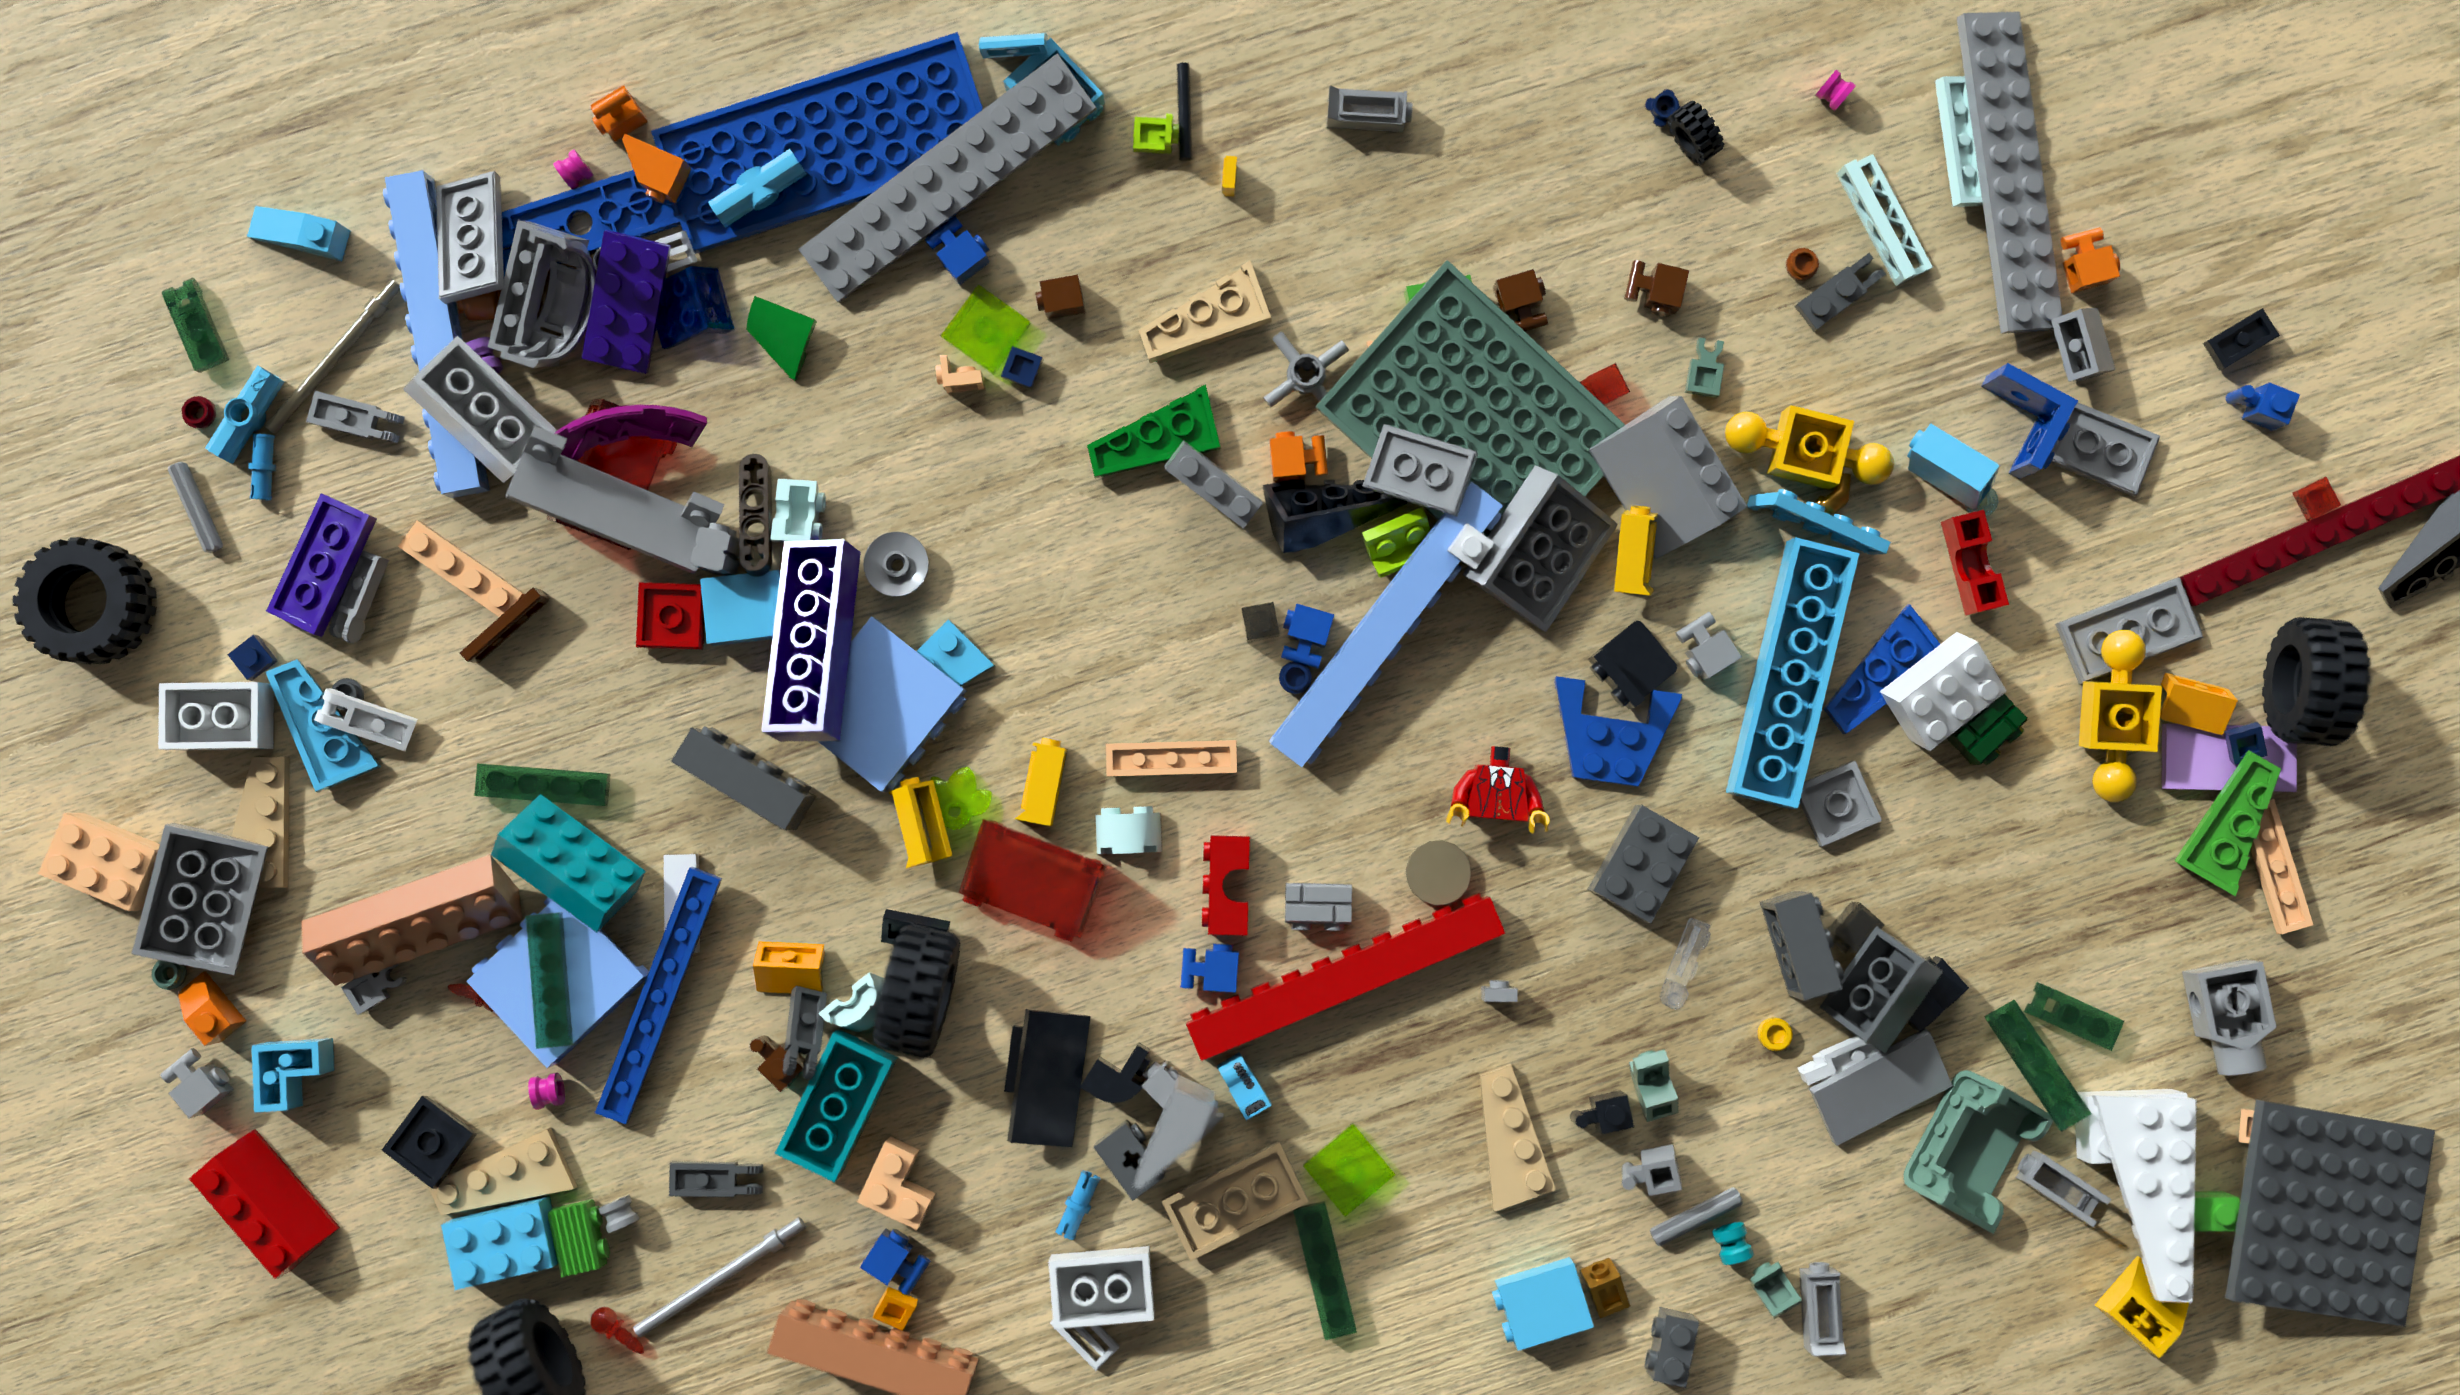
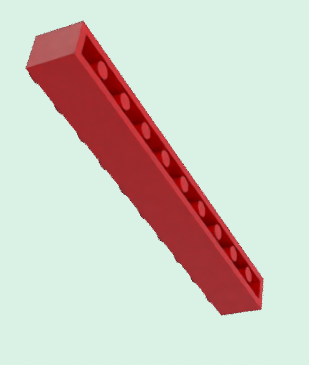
(1344, 977)

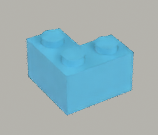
(280, 1069)

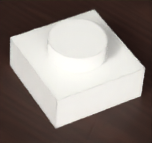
(1470, 546)

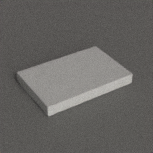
(2105, 449)
(1420, 470)

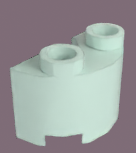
(797, 511)
(1128, 832)
(861, 1010)

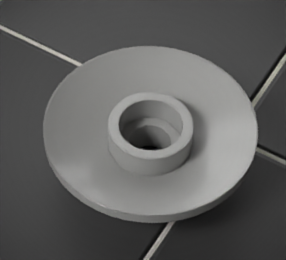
(884, 552)

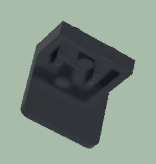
(1632, 665)

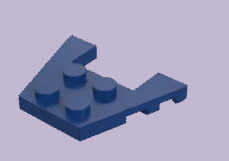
(1611, 747)

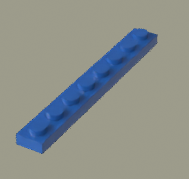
(658, 995)

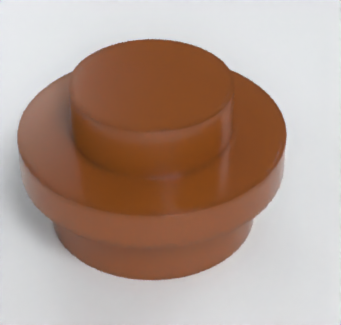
(1802, 264)

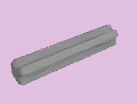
(195, 507)
(1696, 1216)

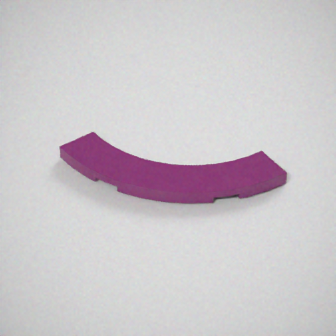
(631, 420)

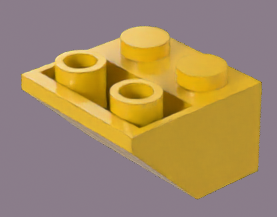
(2135, 1311)

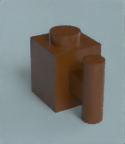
(1663, 288)
(1519, 295)
(773, 1065)

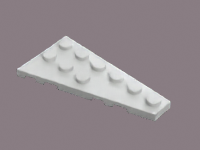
(2155, 1170)

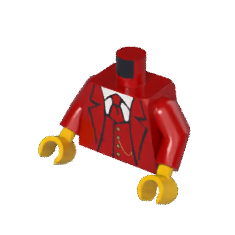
(1498, 793)

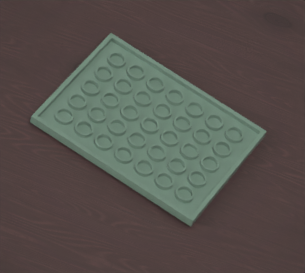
(1476, 381)

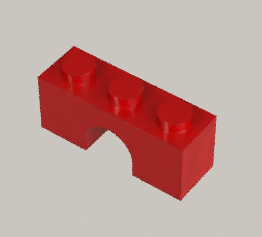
(1967, 547)
(1224, 914)

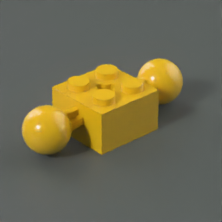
(1828, 437)
(2135, 732)

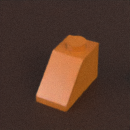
(656, 170)
(208, 1010)

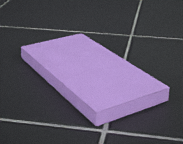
(2202, 762)

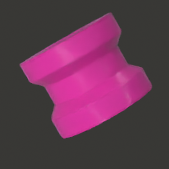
(1835, 90)
(573, 169)
(546, 1091)

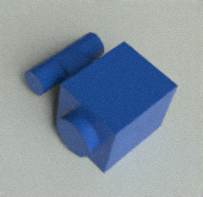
(961, 255)
(2265, 405)
(1309, 628)
(1218, 969)
(888, 1258)

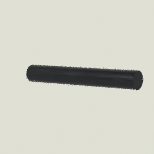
(1184, 111)

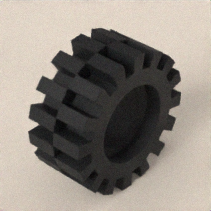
(1695, 132)

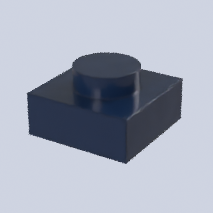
(1022, 367)
(252, 657)
(2245, 738)

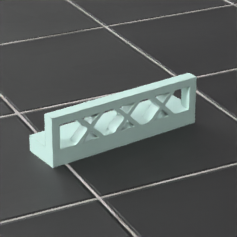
(1878, 224)

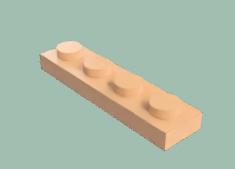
(460, 569)
(1171, 758)
(2279, 874)

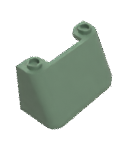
(1971, 1146)

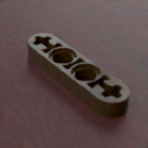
(759, 514)

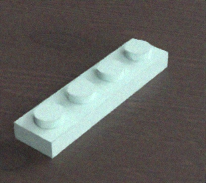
(1958, 141)

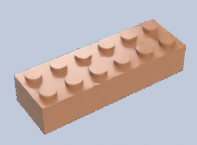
(411, 920)
(870, 1353)

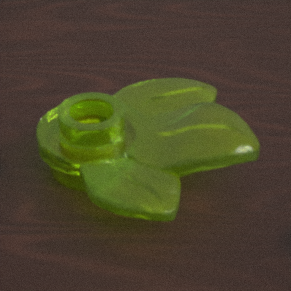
(963, 794)

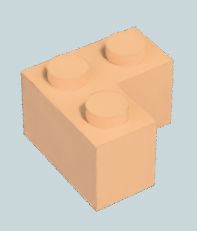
(889, 1190)

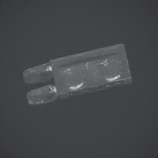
(1684, 964)

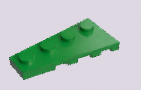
(1157, 436)

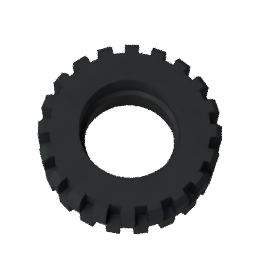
(44, 593)
(2316, 681)
(916, 990)
(524, 1353)

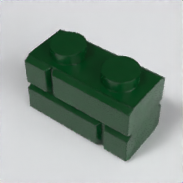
(1988, 730)

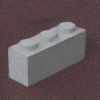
(1213, 484)

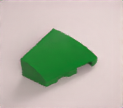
(781, 334)

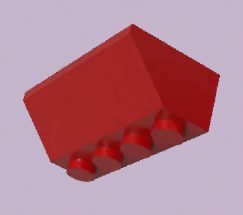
(264, 1203)

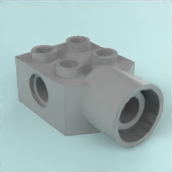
(2233, 1011)

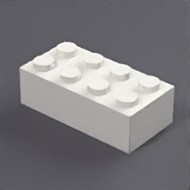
(476, 407)

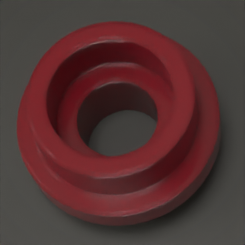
(190, 409)

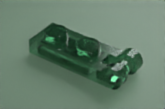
(195, 326)
(2075, 1017)

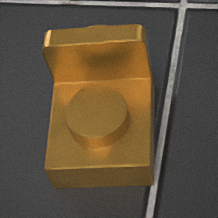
(1605, 1287)

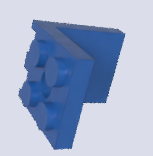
(2041, 400)

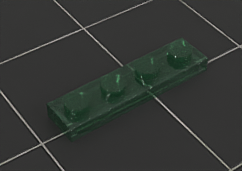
(553, 784)
(549, 980)
(2037, 1065)
(1324, 1270)

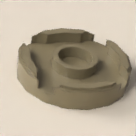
(1438, 872)

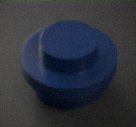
(1295, 677)

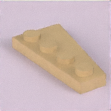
(1217, 313)
(265, 816)
(1514, 1153)
(512, 1174)

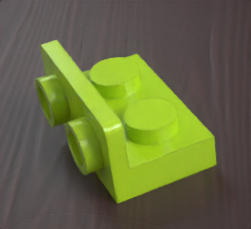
(1395, 541)

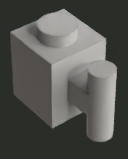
(1712, 652)
(199, 1087)
(1658, 1170)

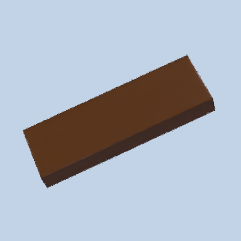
(505, 626)

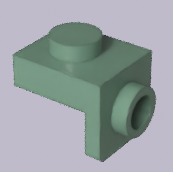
(1774, 1289)

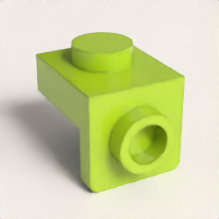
(1155, 134)

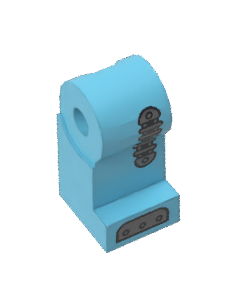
(1244, 1086)

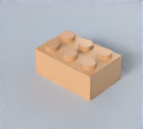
(101, 860)

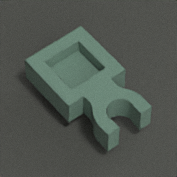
(1705, 374)

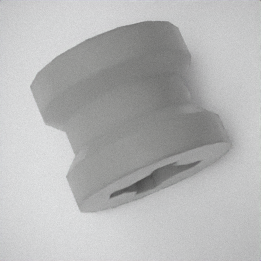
(618, 1213)

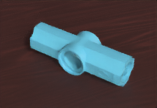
(757, 188)
(234, 433)

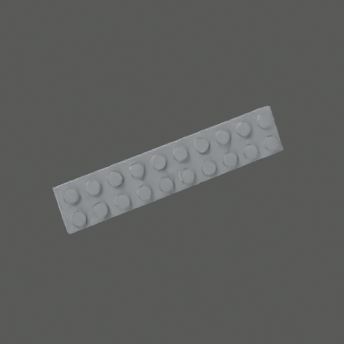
(2009, 171)
(948, 178)

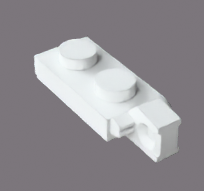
(1836, 1059)

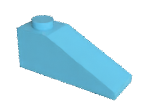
(299, 232)

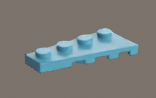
(1817, 521)
(954, 654)
(327, 752)

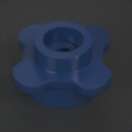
(1654, 105)

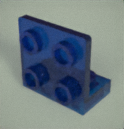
(693, 305)

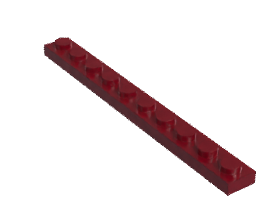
(2322, 532)

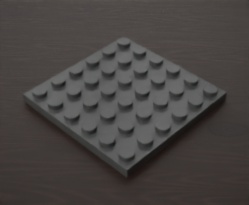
(2330, 1213)

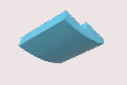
(1013, 45)

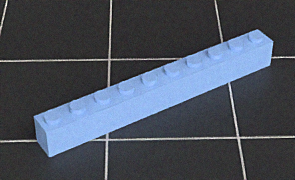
(431, 321)
(1381, 630)

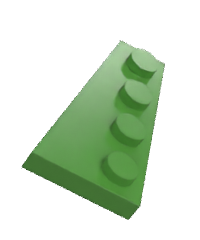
(2225, 834)

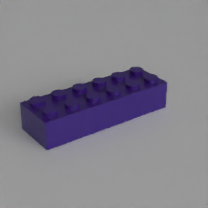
(811, 641)

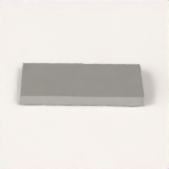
(469, 237)
(2156, 614)
(1880, 1087)

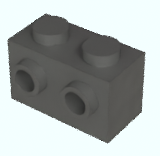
(1672, 1347)

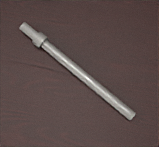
(772, 1243)

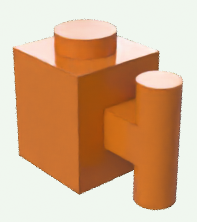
(617, 114)
(2090, 265)
(1290, 458)

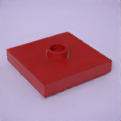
(670, 616)

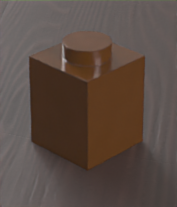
(1060, 297)

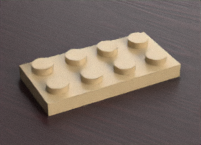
(1235, 1201)

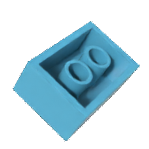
(500, 1243)

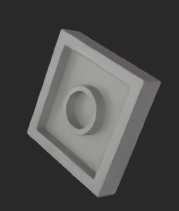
(1838, 804)

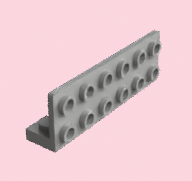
(608, 504)

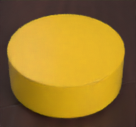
(1775, 1034)

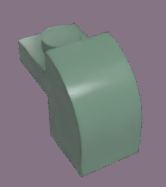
(1654, 1085)

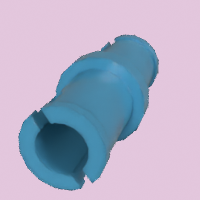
(262, 466)
(1077, 1205)

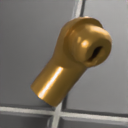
(1838, 498)

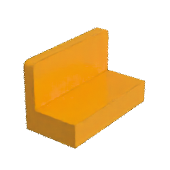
(2197, 704)
(785, 965)

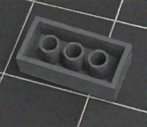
(744, 779)

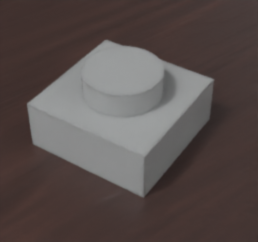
(1499, 992)

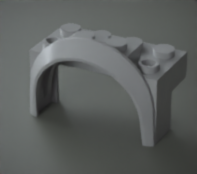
(567, 299)

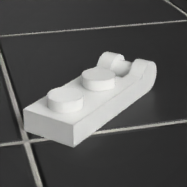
(366, 720)

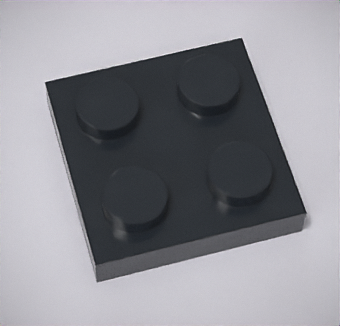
(429, 1142)

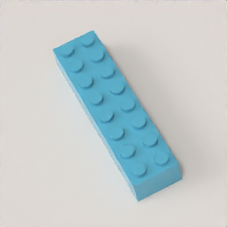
(1792, 673)

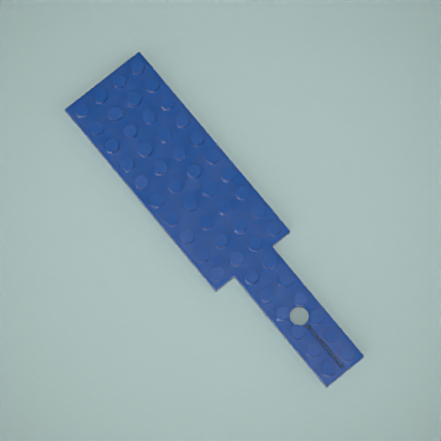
(843, 128)

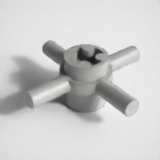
(1308, 361)

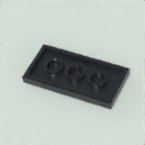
(1048, 1078)

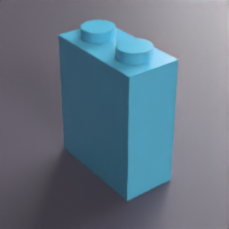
(1952, 466)
(740, 607)
(1542, 1304)

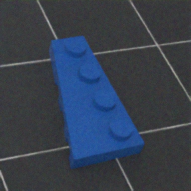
(1893, 654)

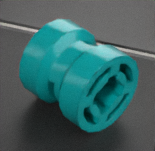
(1733, 1243)

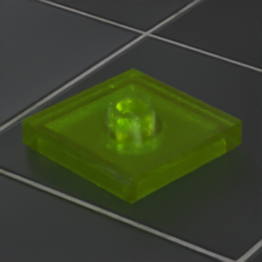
(985, 329)
(1348, 1169)

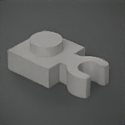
(371, 989)

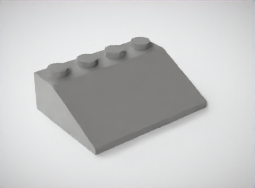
(1671, 468)
(1542, 547)
(200, 899)
(1181, 1124)

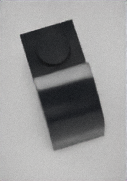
(1113, 1084)

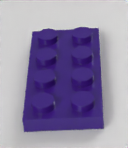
(626, 301)
(321, 565)

